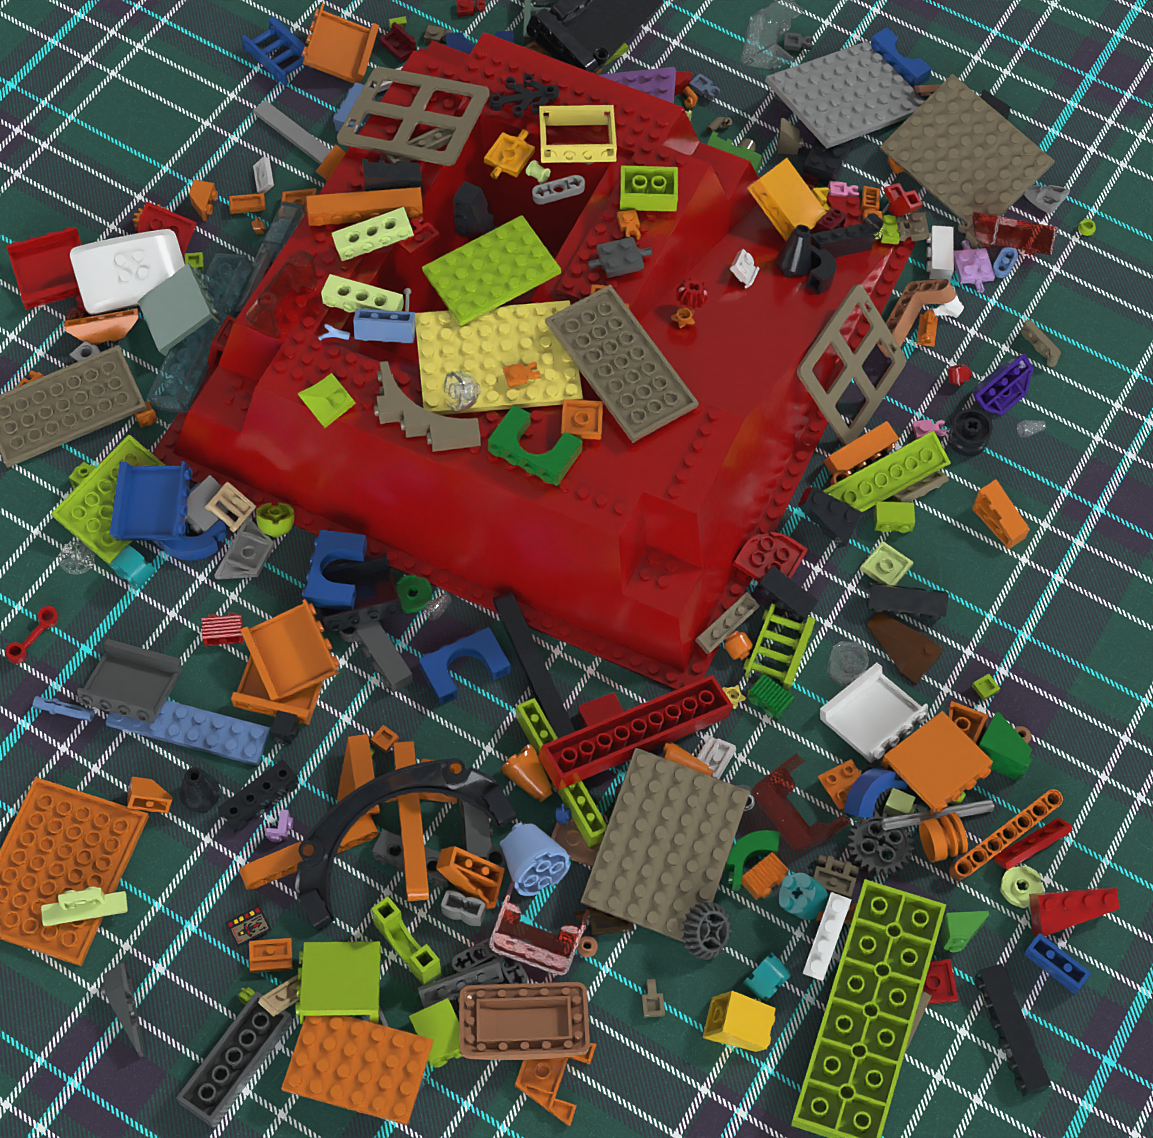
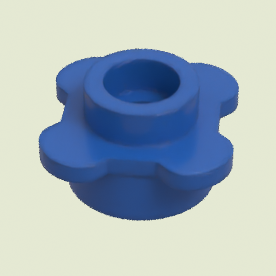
(563, 814)

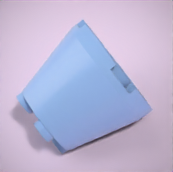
(533, 859)

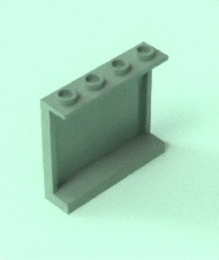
(178, 308)

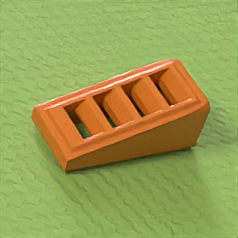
(870, 201)

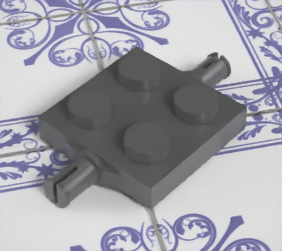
(619, 257)

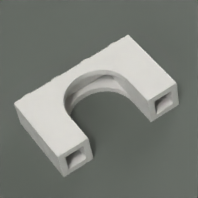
(826, 936)

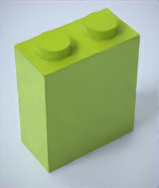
(442, 1026)

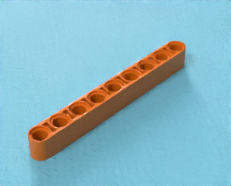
(411, 830)

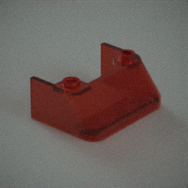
(1014, 233)
(772, 797)
(532, 944)

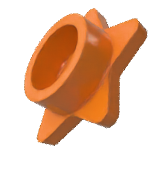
(686, 313)

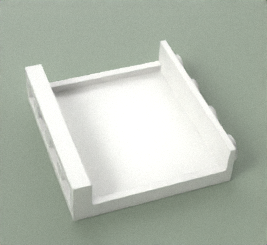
(872, 714)

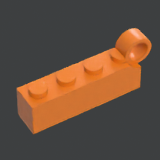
(860, 451)

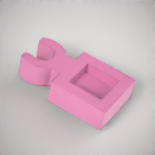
(842, 189)
(925, 426)

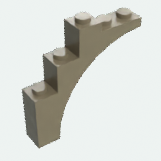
(441, 431)

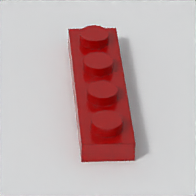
(1033, 843)

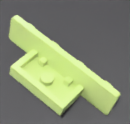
(83, 905)

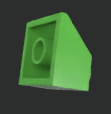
(960, 928)

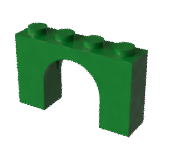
(548, 466)

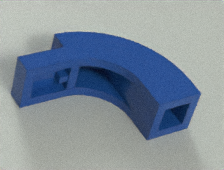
(195, 547)
(867, 789)

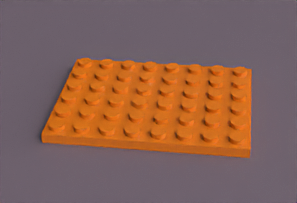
(57, 846)

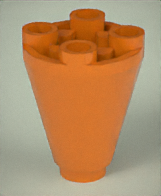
(680, 756)
(528, 773)

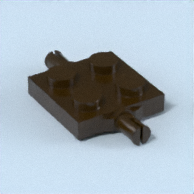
(604, 923)

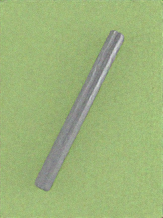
(915, 818)

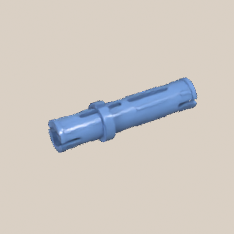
(55, 706)

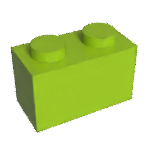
(894, 516)

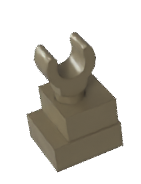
(970, 234)

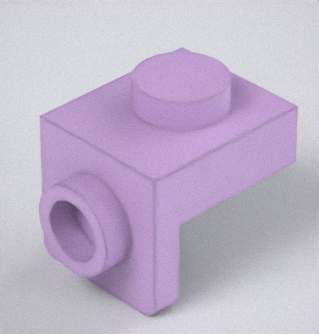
(284, 825)

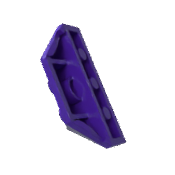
(1004, 386)

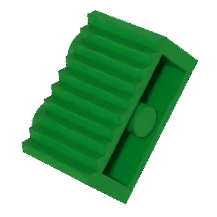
(770, 697)

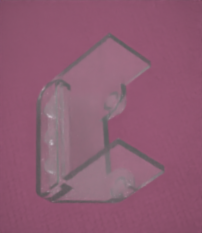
(763, 34)

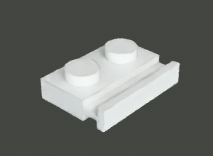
(744, 268)
(717, 755)

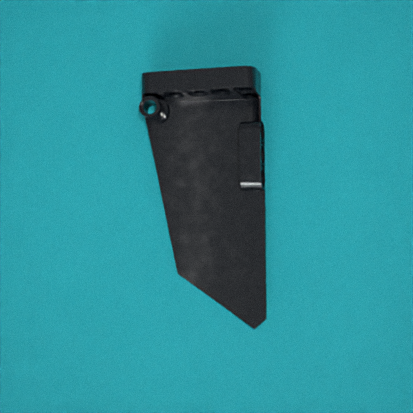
(588, 30)

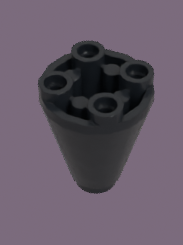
(796, 253)
(199, 790)

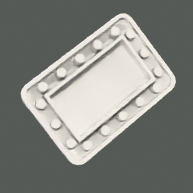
(124, 268)

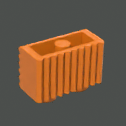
(764, 876)

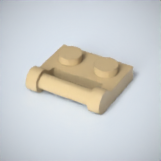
(235, 502)

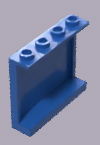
(150, 502)

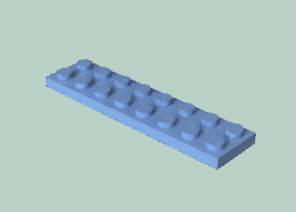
(200, 731)

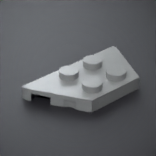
(246, 553)

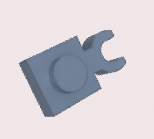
(703, 85)

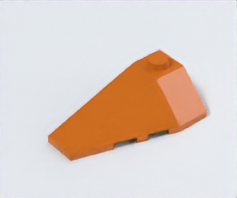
(356, 768)

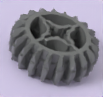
(700, 930)

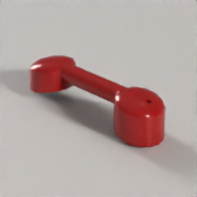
(47, 618)

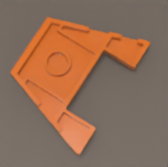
(542, 1079)

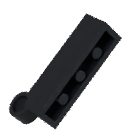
(849, 239)

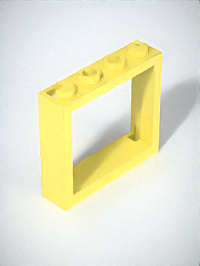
(577, 116)

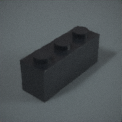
(786, 594)

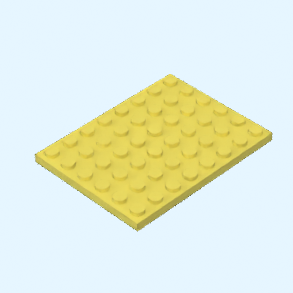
(487, 345)

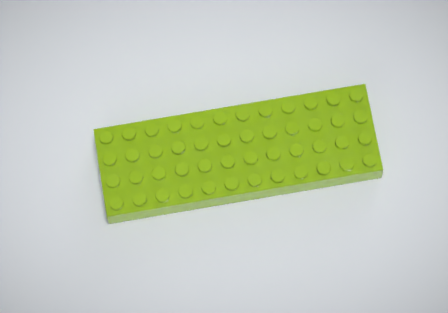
(869, 1014)

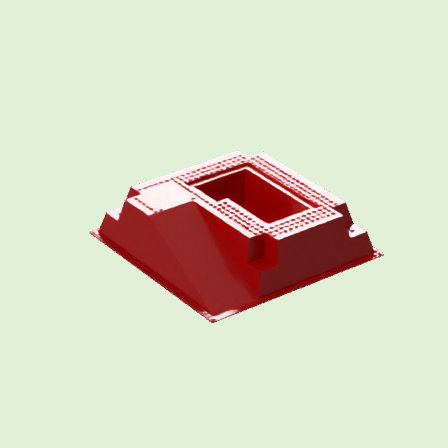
(637, 533)

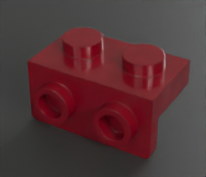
(398, 42)

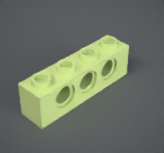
(372, 234)
(354, 292)

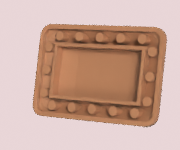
(523, 1021)

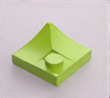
(327, 400)

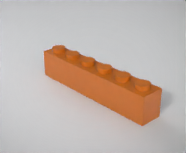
(362, 206)

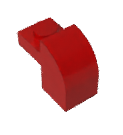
(902, 202)

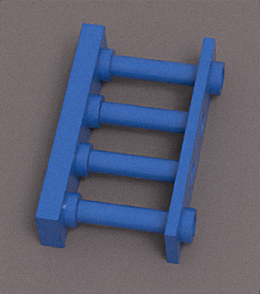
(284, 37)

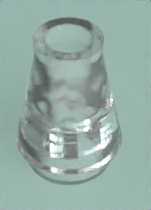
(1030, 427)
(437, 606)

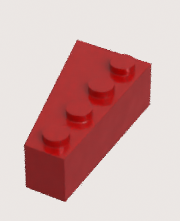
(1064, 909)

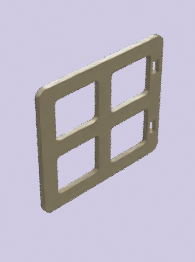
(414, 115)
(852, 365)

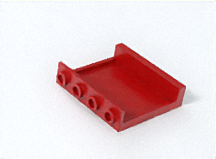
(45, 267)

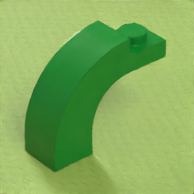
(751, 845)

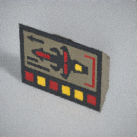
(248, 926)

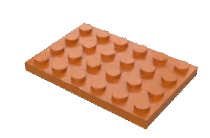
(358, 1066)

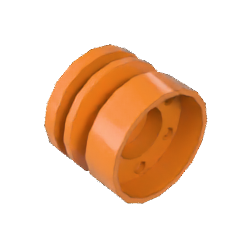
(943, 837)

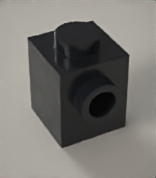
(285, 727)

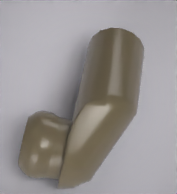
(719, 123)

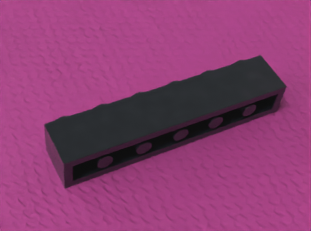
(1012, 1030)

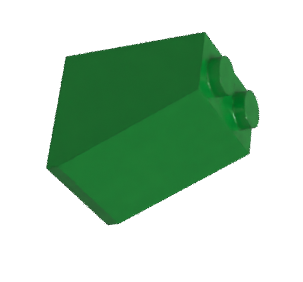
(1006, 748)

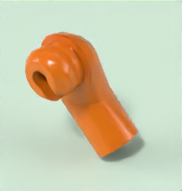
(691, 97)

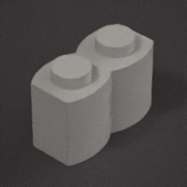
(467, 909)

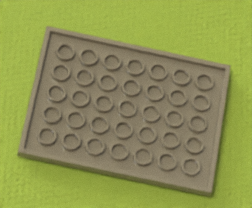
(966, 153)
(664, 844)

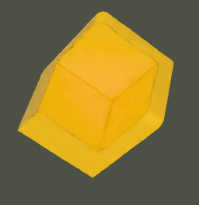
(821, 194)

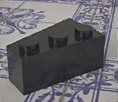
(471, 212)

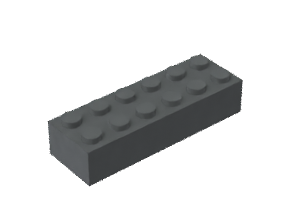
(233, 1061)

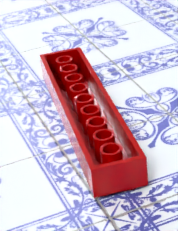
(641, 727)

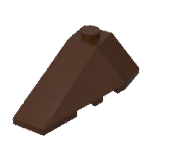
(908, 649)

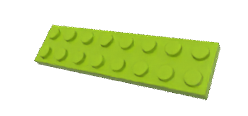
(891, 473)

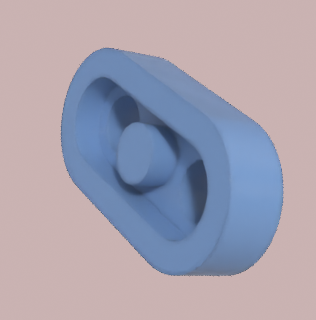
(1003, 263)

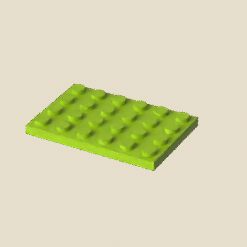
(491, 270)
(90, 505)

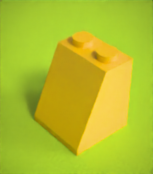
(739, 1021)

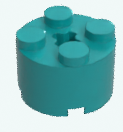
(132, 567)
(802, 896)
(766, 977)

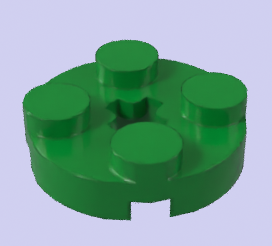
(417, 584)

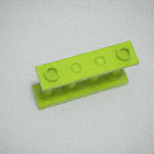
(792, 661)

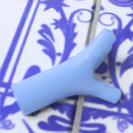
(335, 333)

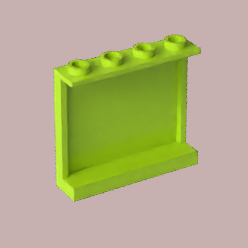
(339, 979)

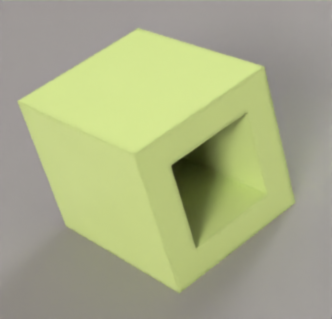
(899, 803)

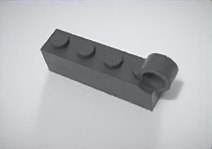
(383, 654)
(477, 833)

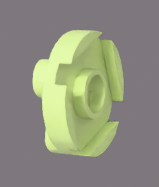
(1009, 886)

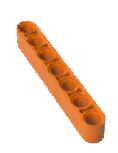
(998, 839)
(287, 859)

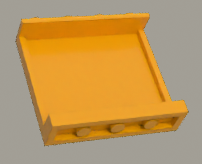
(786, 199)

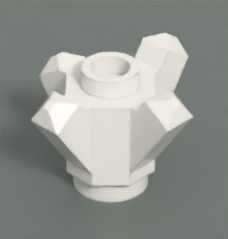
(952, 308)

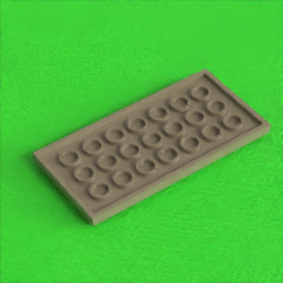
(621, 363)
(67, 405)

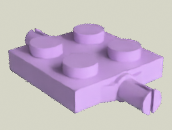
(973, 266)

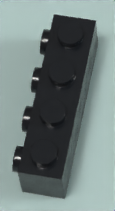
(907, 599)
(258, 796)

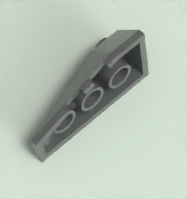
(119, 991)

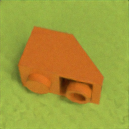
(202, 197)

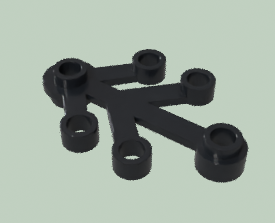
(546, 94)

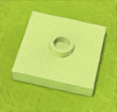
(886, 565)

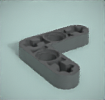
(490, 955)

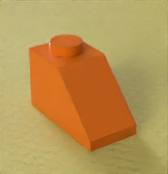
(147, 796)

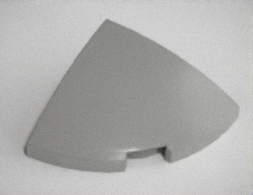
(1046, 197)

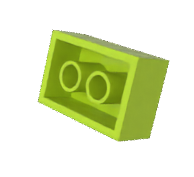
(649, 188)

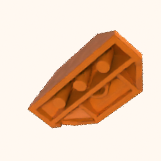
(102, 327)

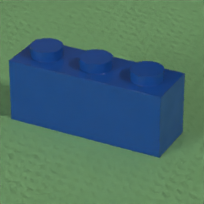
(1057, 963)

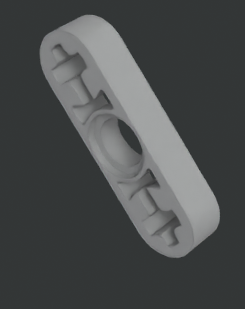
(553, 196)

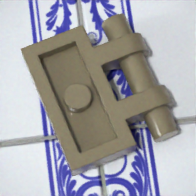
(917, 227)
(833, 881)

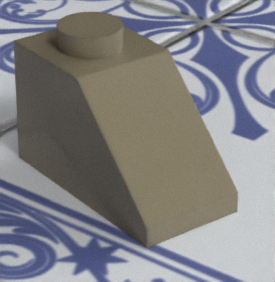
(788, 138)

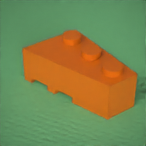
(1000, 514)
(471, 874)

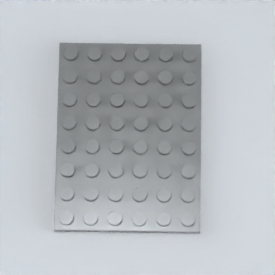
(846, 94)

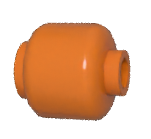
(738, 645)

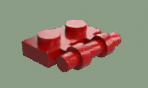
(423, 237)

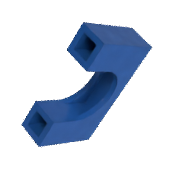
(330, 547)
(479, 645)

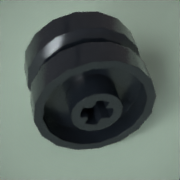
(970, 432)

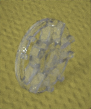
(76, 558)

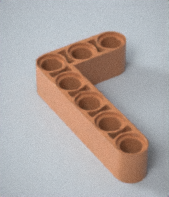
(910, 303)

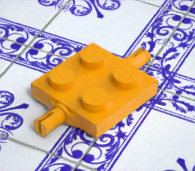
(509, 154)

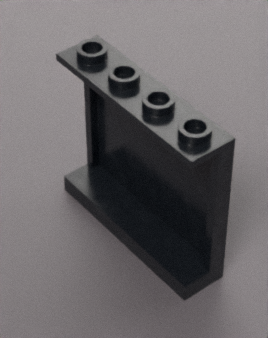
(374, 592)

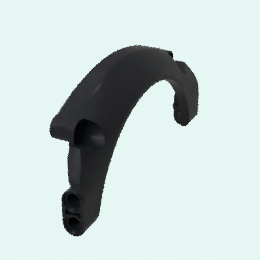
(327, 835)

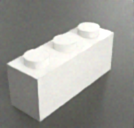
(940, 253)

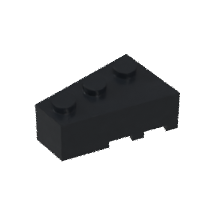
(391, 176)
(830, 514)

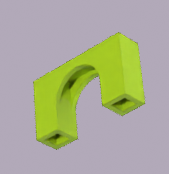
(420, 961)

